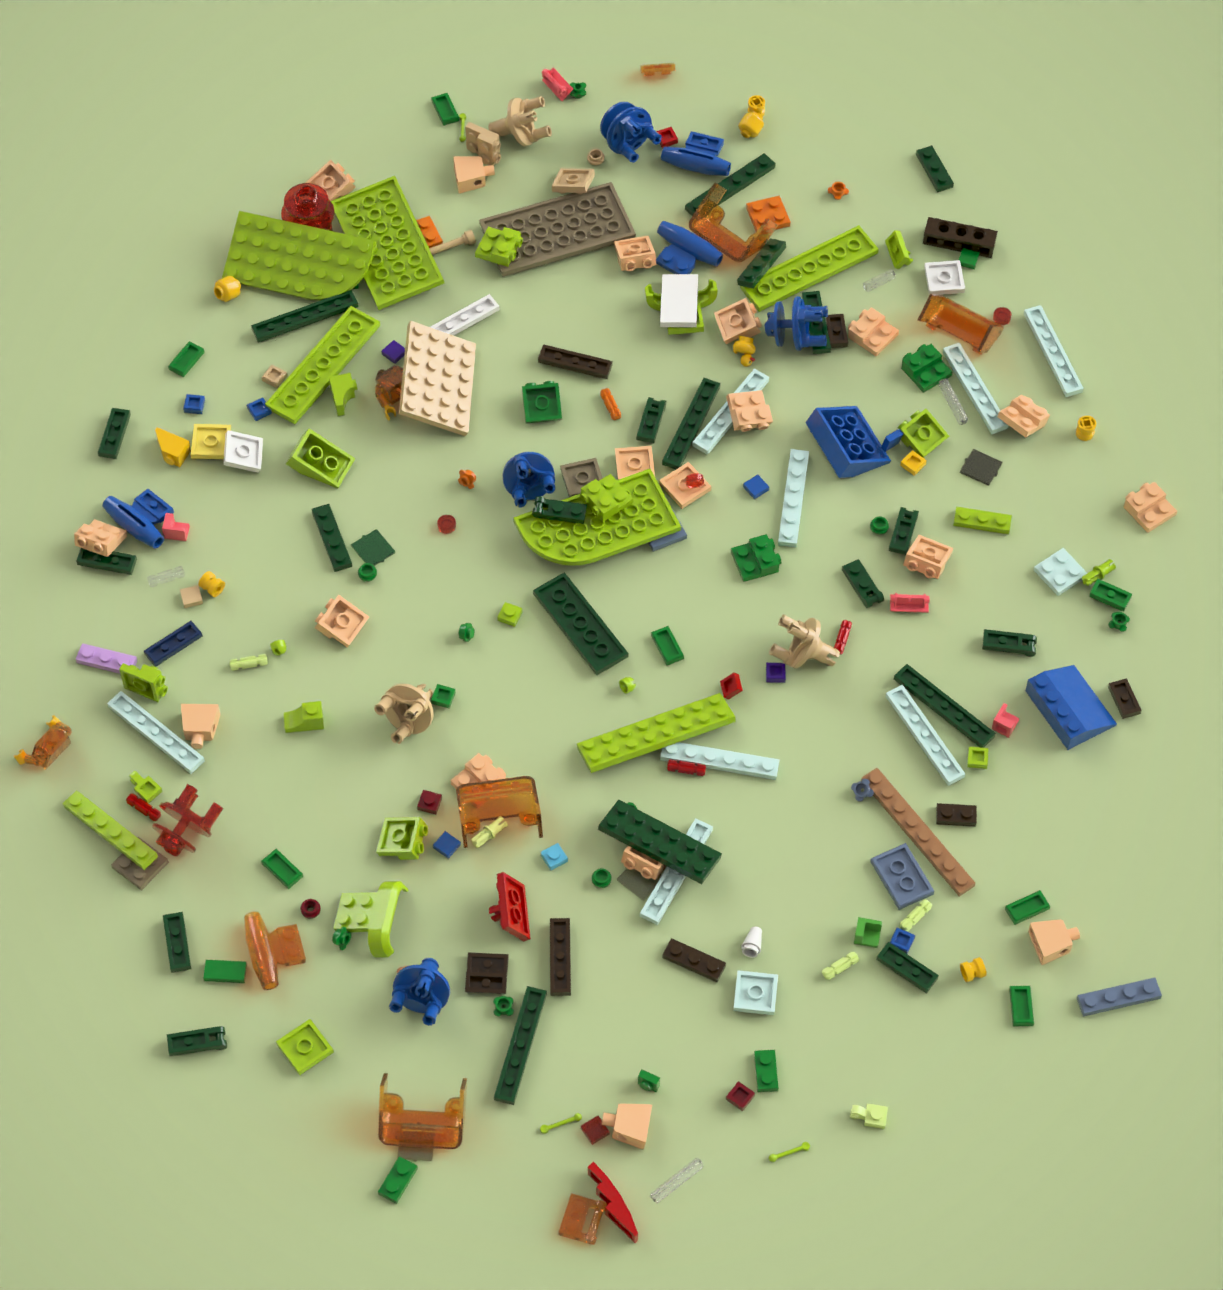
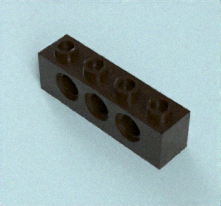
(959, 236)

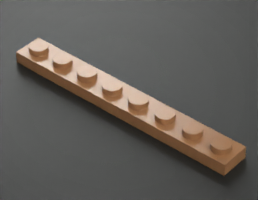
(919, 833)

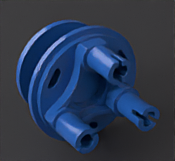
(627, 129)
(801, 316)

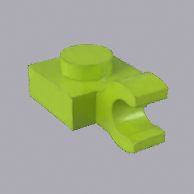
(145, 788)

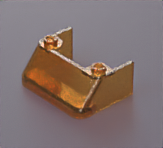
(707, 226)
(961, 322)
(498, 798)
(421, 1128)

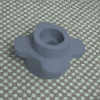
(856, 787)

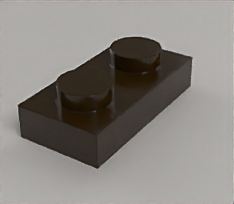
(837, 330)
(1124, 698)
(956, 814)

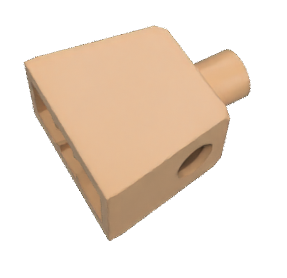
(471, 173)
(199, 722)
(1052, 939)
(629, 1123)

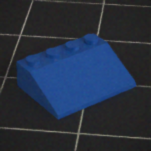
(846, 440)
(1069, 705)

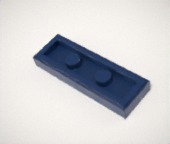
(173, 643)

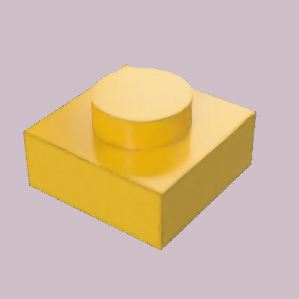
(913, 463)

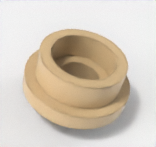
(595, 157)

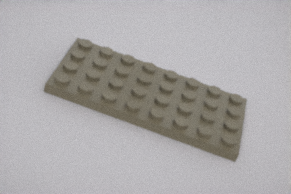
(564, 227)

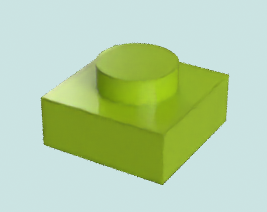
(510, 614)
(977, 757)

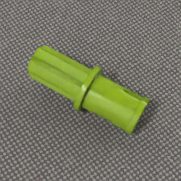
(1098, 572)

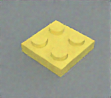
(208, 441)

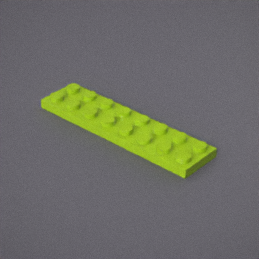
(811, 267)
(324, 360)
(655, 732)

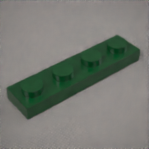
(761, 263)
(816, 327)
(331, 537)

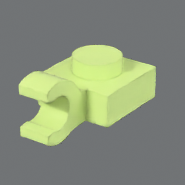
(873, 1115)

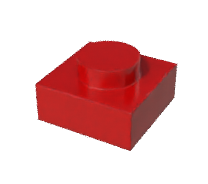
(668, 137)
(731, 685)

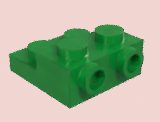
(925, 367)
(541, 402)
(756, 558)

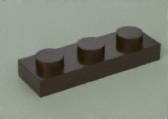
(694, 960)

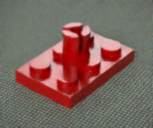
(511, 907)

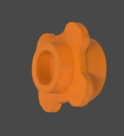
(838, 190)
(467, 478)

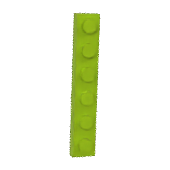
(110, 830)

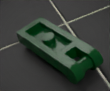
(651, 420)
(559, 510)
(903, 531)
(862, 583)
(1009, 642)
(196, 1041)

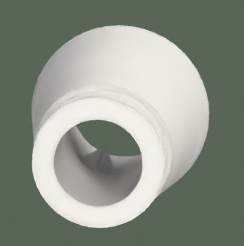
(752, 943)

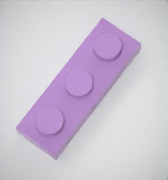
(103, 658)

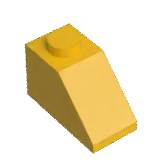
(173, 448)

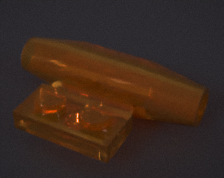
(267, 950)

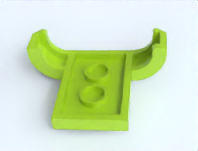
(704, 299)
(372, 914)

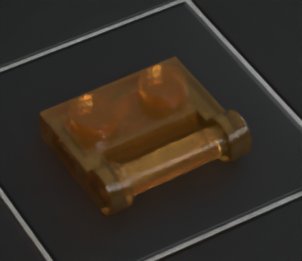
(576, 1216)

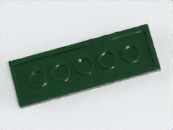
(580, 623)
(660, 841)

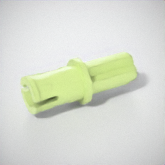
(488, 832)

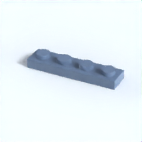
(1119, 996)

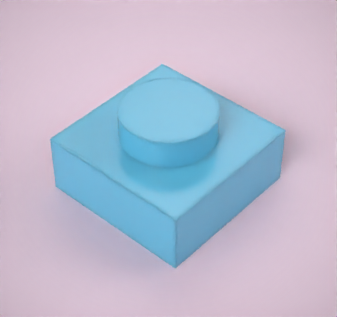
(554, 856)

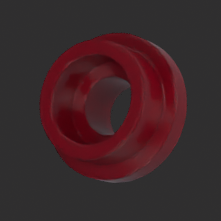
(310, 903)

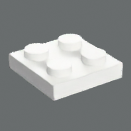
(944, 277)
(243, 451)

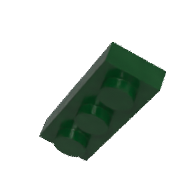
(934, 168)
(114, 433)
(115, 562)
(177, 942)
(907, 967)

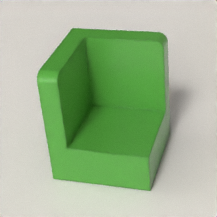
(868, 932)

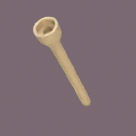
(467, 238)

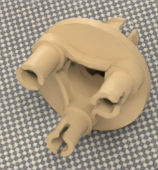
(521, 121)
(805, 643)
(406, 709)

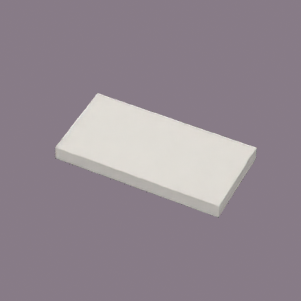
(679, 300)

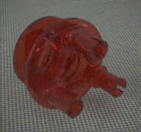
(308, 206)
(180, 810)

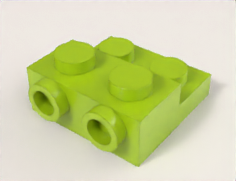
(499, 245)
(922, 432)
(605, 497)
(145, 682)
(402, 837)

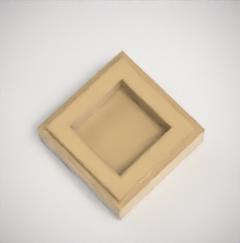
(274, 376)
(191, 596)

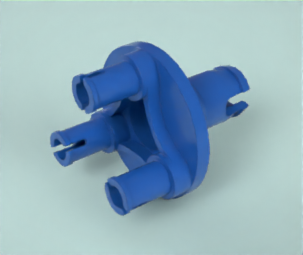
(528, 476)
(420, 990)

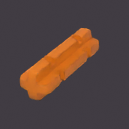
(610, 404)

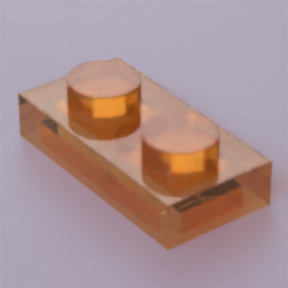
(664, 68)

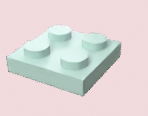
(1060, 571)
(755, 992)

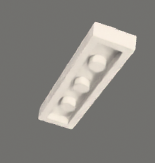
(468, 316)

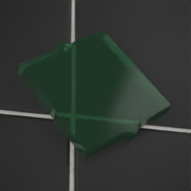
(373, 548)

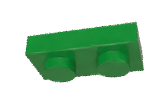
(1110, 595)
(766, 1071)
(397, 1179)

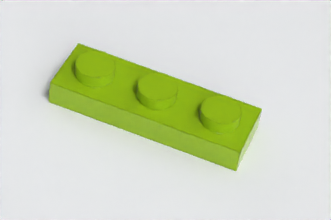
(982, 520)

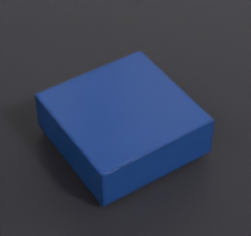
(194, 404)
(258, 409)
(892, 440)
(756, 486)
(446, 844)
(902, 940)

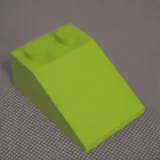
(320, 459)

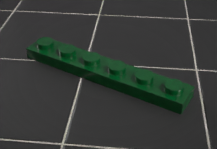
(737, 180)
(304, 316)
(691, 424)
(944, 706)
(520, 1045)

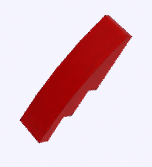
(616, 1208)

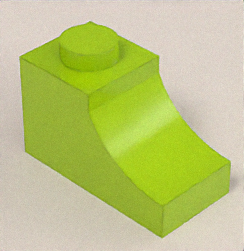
(342, 390)
(305, 718)

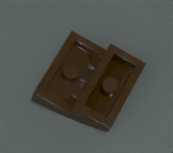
(486, 973)

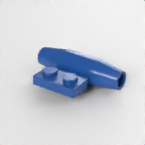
(698, 155)
(685, 250)
(140, 517)

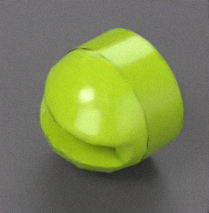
(278, 647)
(627, 685)

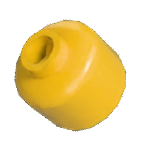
(751, 124)
(227, 288)

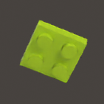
(304, 1047)

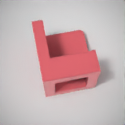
(174, 530)
(1004, 722)

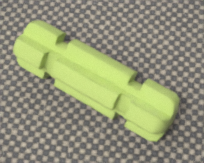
(248, 662)
(915, 915)
(840, 965)

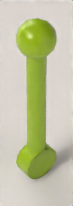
(462, 116)
(544, 1128)
(805, 1147)

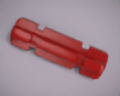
(843, 636)
(686, 767)
(143, 807)

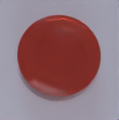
(1002, 315)
(694, 480)
(446, 524)

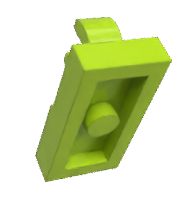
(897, 250)

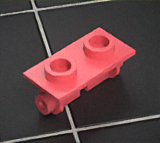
(556, 83)
(909, 603)

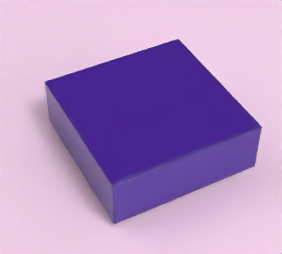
(394, 351)
(775, 672)

